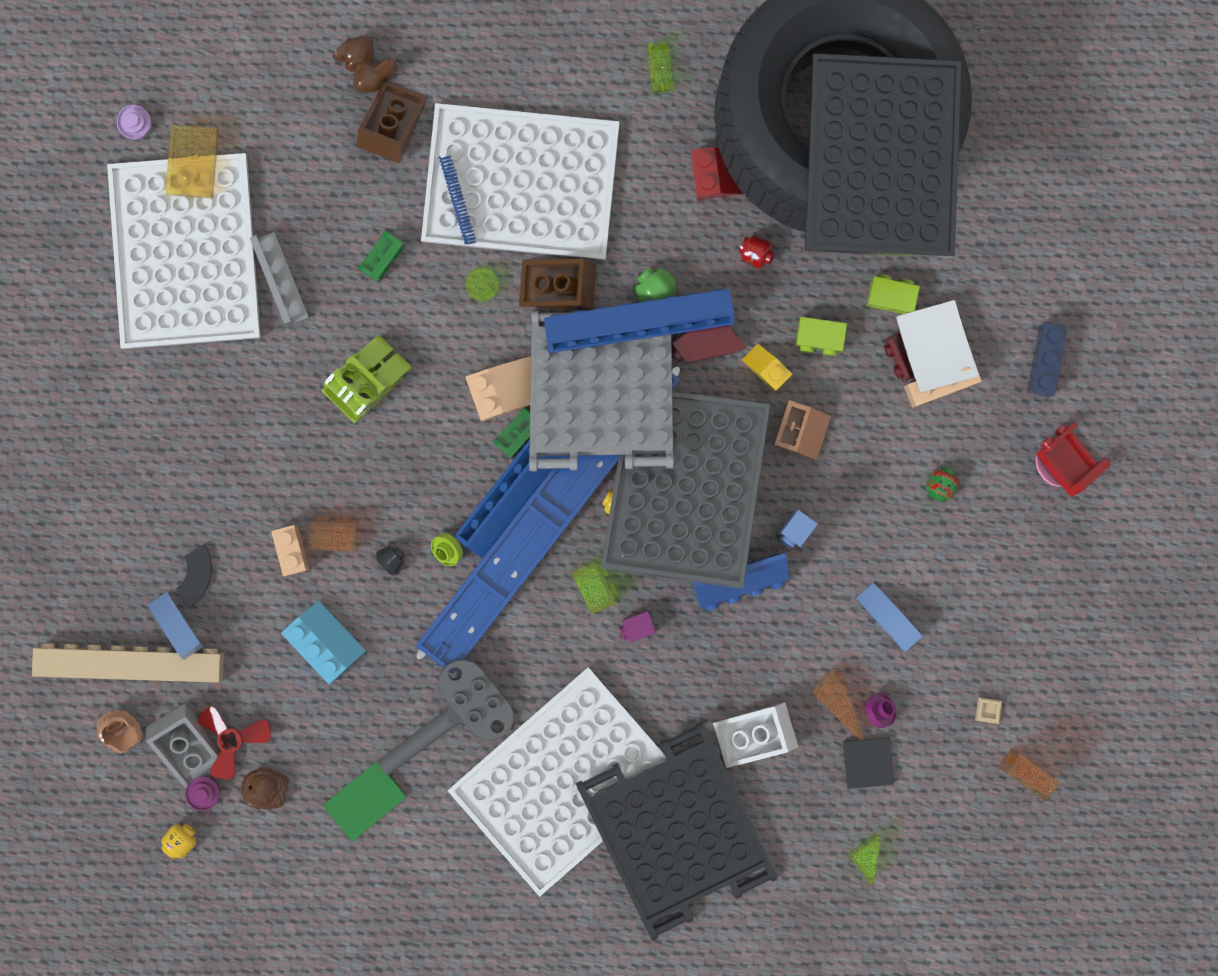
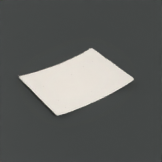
(937, 346)

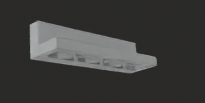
(279, 278)

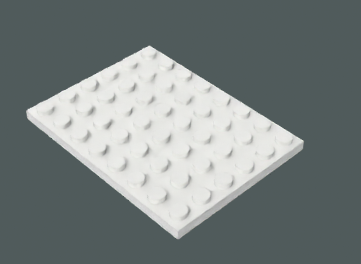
(525, 181)
(183, 260)
(527, 787)

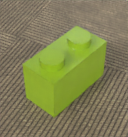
(892, 295)
(820, 336)

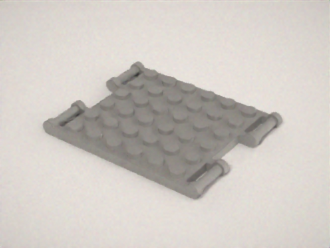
(600, 401)

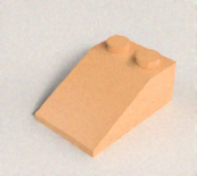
(501, 388)

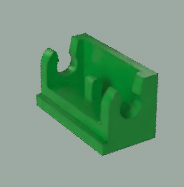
(381, 256)
(515, 434)

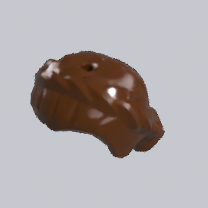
(264, 789)

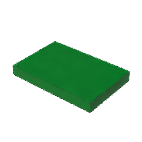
(364, 801)

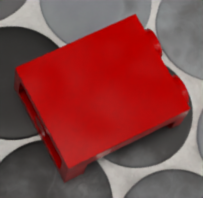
(1070, 460)

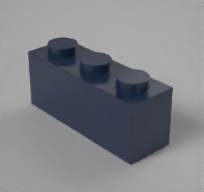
(1047, 359)

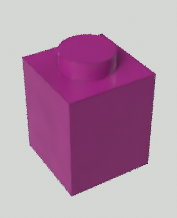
(637, 627)

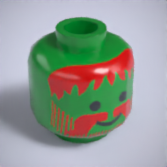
(942, 484)

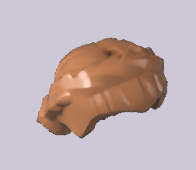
(119, 730)

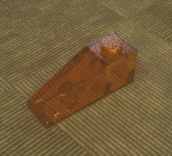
(836, 698)

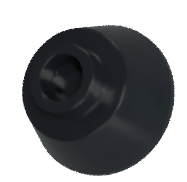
(391, 559)

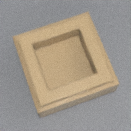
(988, 710)

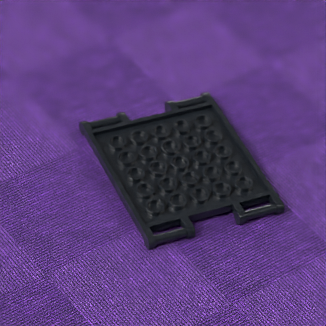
(676, 831)

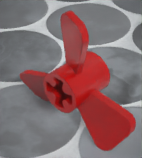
(225, 763)

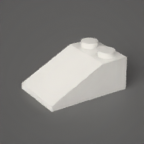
(756, 735)

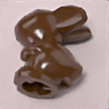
(358, 57)

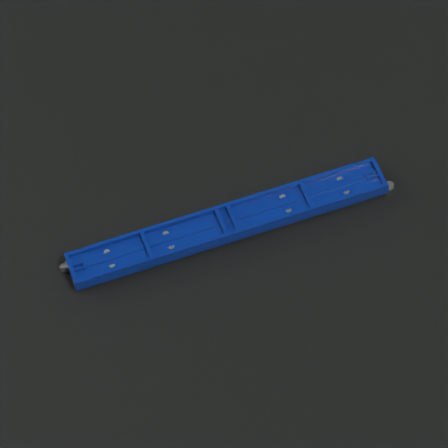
(514, 557)

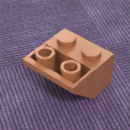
(801, 430)

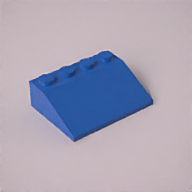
(759, 574)

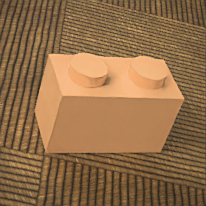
(290, 550)

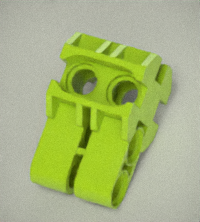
(360, 370)

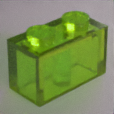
(594, 587)

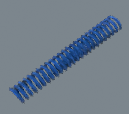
(458, 200)

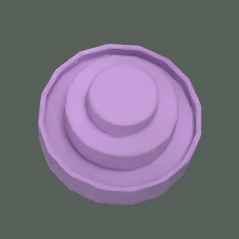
(134, 122)

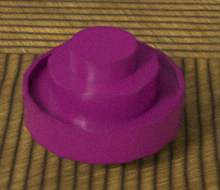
(881, 710)
(202, 793)

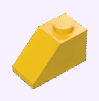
(767, 367)

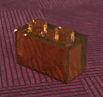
(333, 535)

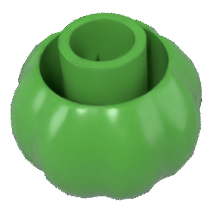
(655, 285)

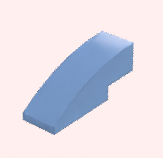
(889, 617)
(175, 626)

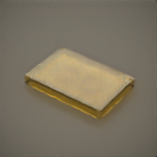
(191, 161)

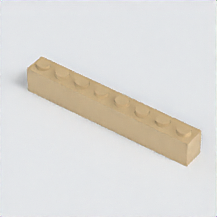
(126, 664)

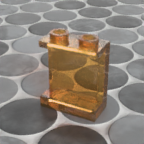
(1028, 775)

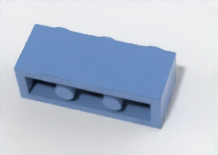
(795, 529)

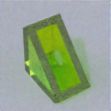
(866, 857)

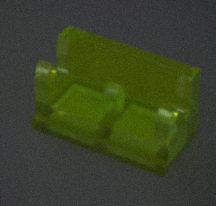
(659, 67)

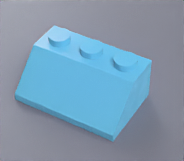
(323, 642)

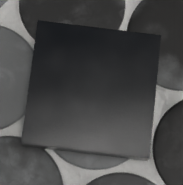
(868, 763)

